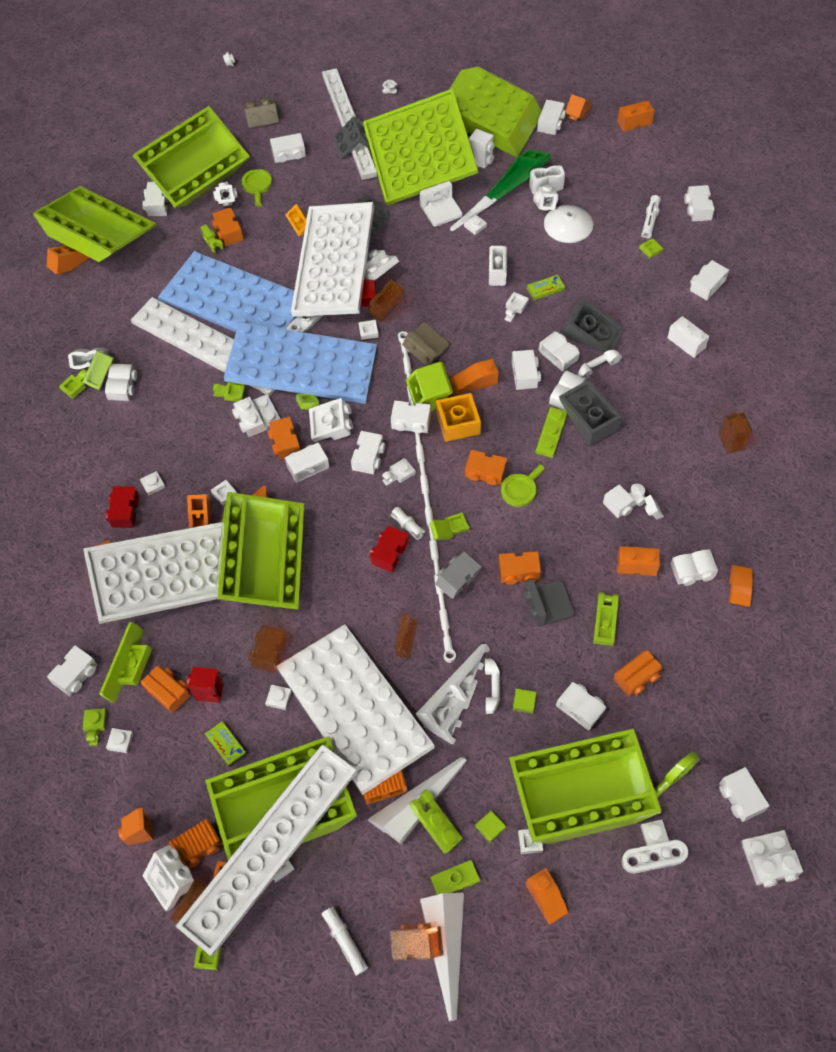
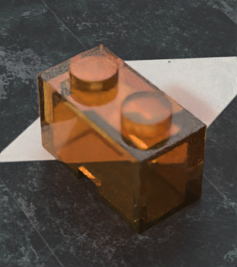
(386, 300)
(735, 432)
(268, 644)
(418, 942)

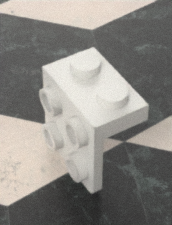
(439, 204)

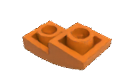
(741, 586)

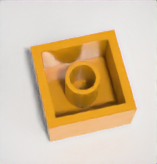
(458, 417)

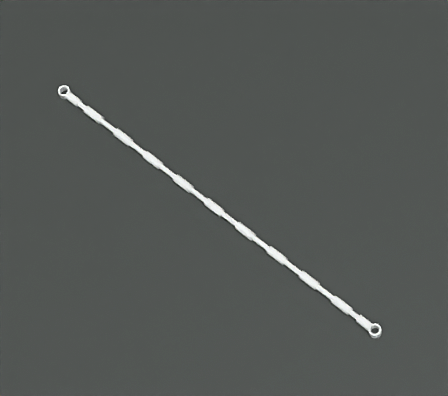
(429, 517)

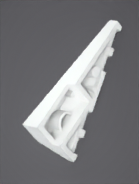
(443, 709)
(398, 818)
(447, 912)

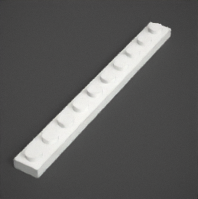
(345, 113)

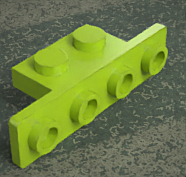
(127, 663)

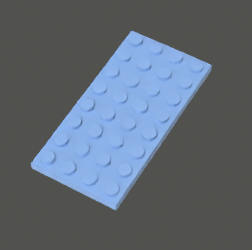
(227, 295)
(301, 362)

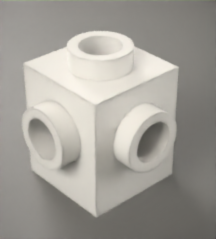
(218, 194)
(546, 197)

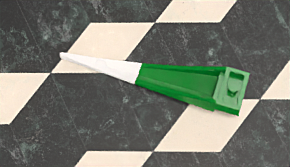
(514, 176)

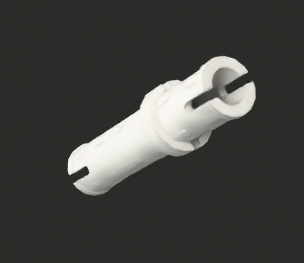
(654, 205)
(346, 943)

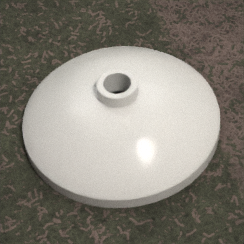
(568, 224)

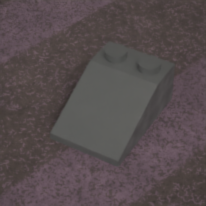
(591, 327)
(590, 412)

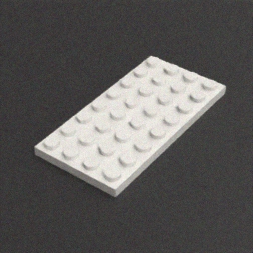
(333, 260)
(154, 572)
(355, 708)

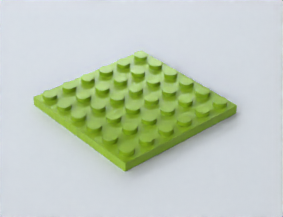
(420, 146)

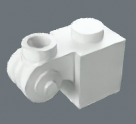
(621, 502)

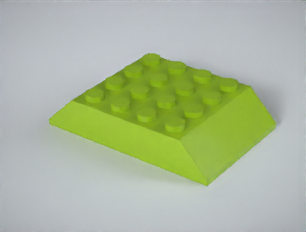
(496, 108)
(192, 158)
(91, 223)
(260, 551)
(584, 787)
(248, 793)

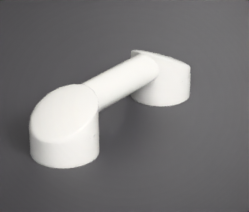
(610, 356)
(492, 702)

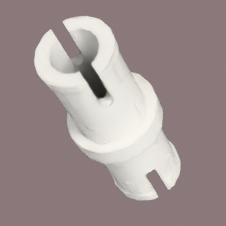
(407, 523)

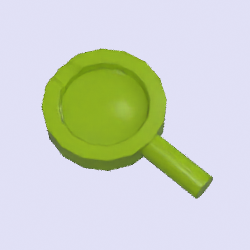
(256, 183)
(520, 489)
(677, 772)

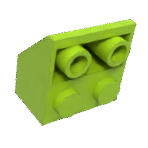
(429, 385)

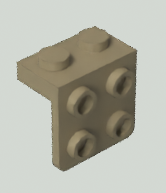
(260, 112)
(425, 344)

